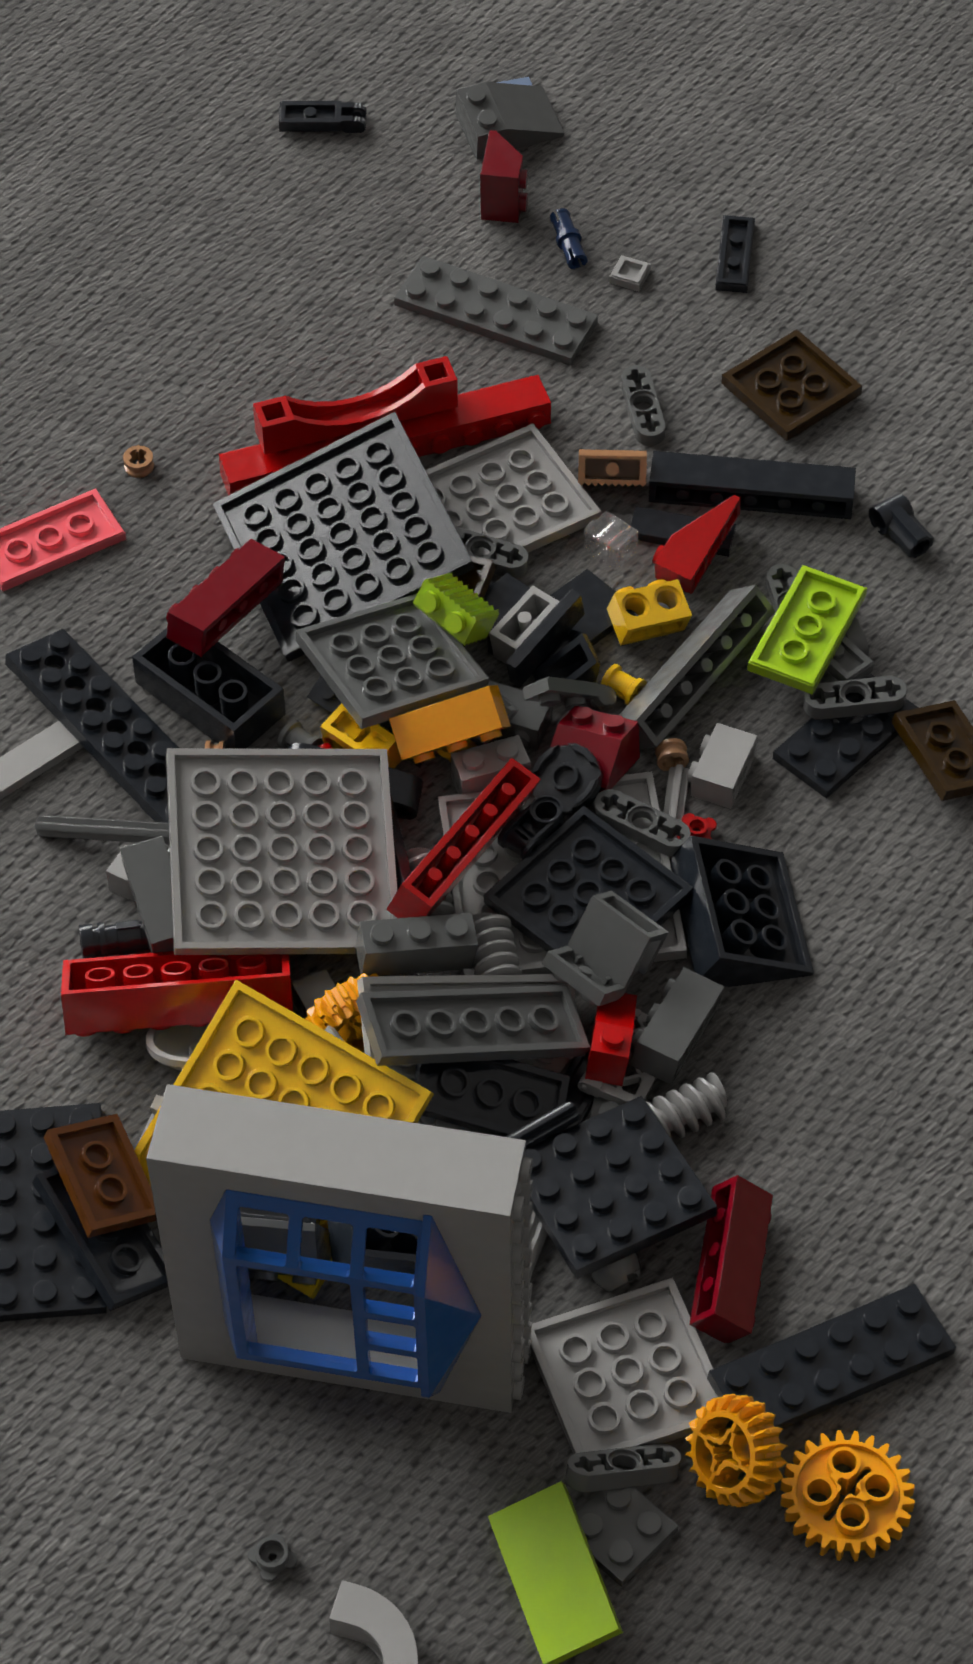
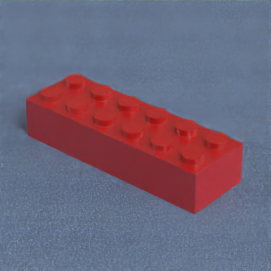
(163, 989)

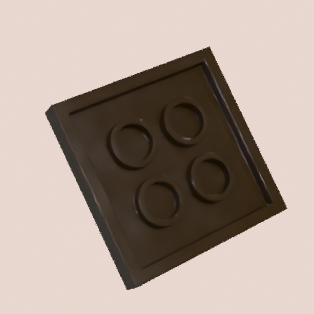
(791, 384)

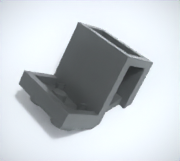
(607, 949)

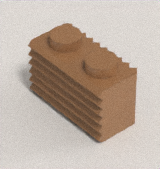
(612, 467)

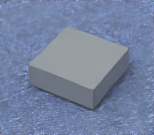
(630, 273)

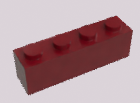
(225, 597)
(732, 1260)

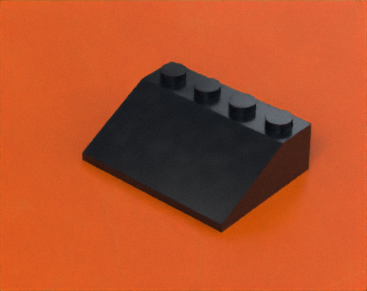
(740, 913)

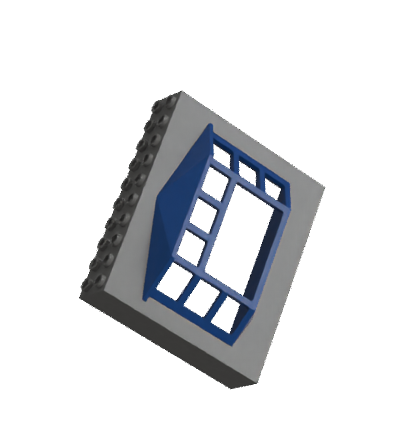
(447, 1186)

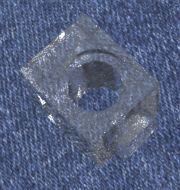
(610, 540)

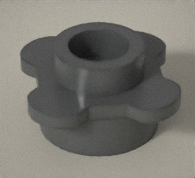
(269, 1546)

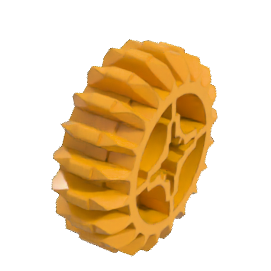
(340, 1011)
(746, 1447)

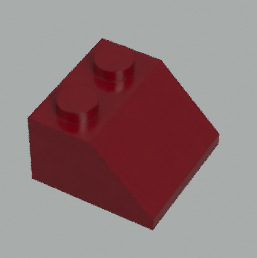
(502, 181)
(607, 736)

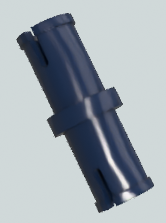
(568, 238)

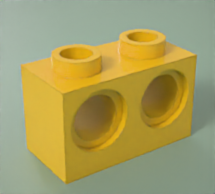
(652, 618)
(344, 733)

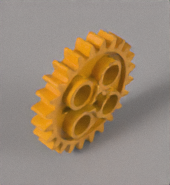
(878, 1515)

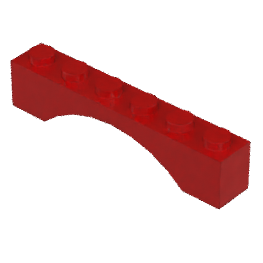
(293, 422)

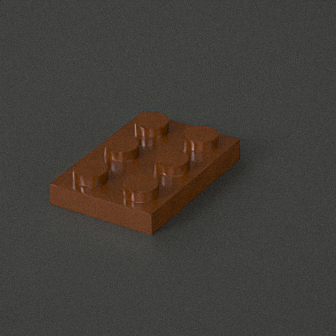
(102, 1175)

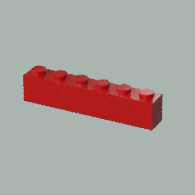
(464, 842)

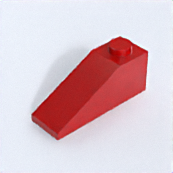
(695, 545)
(611, 1041)

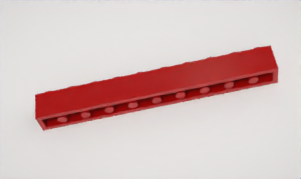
(479, 417)

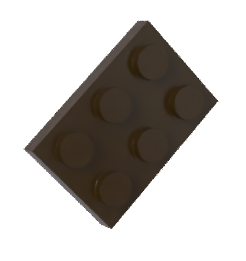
(941, 745)

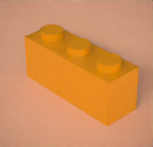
(450, 724)

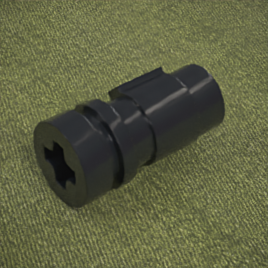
(118, 938)

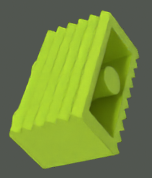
(456, 608)

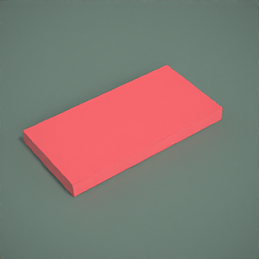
(56, 538)

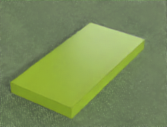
(807, 629)
(555, 1574)

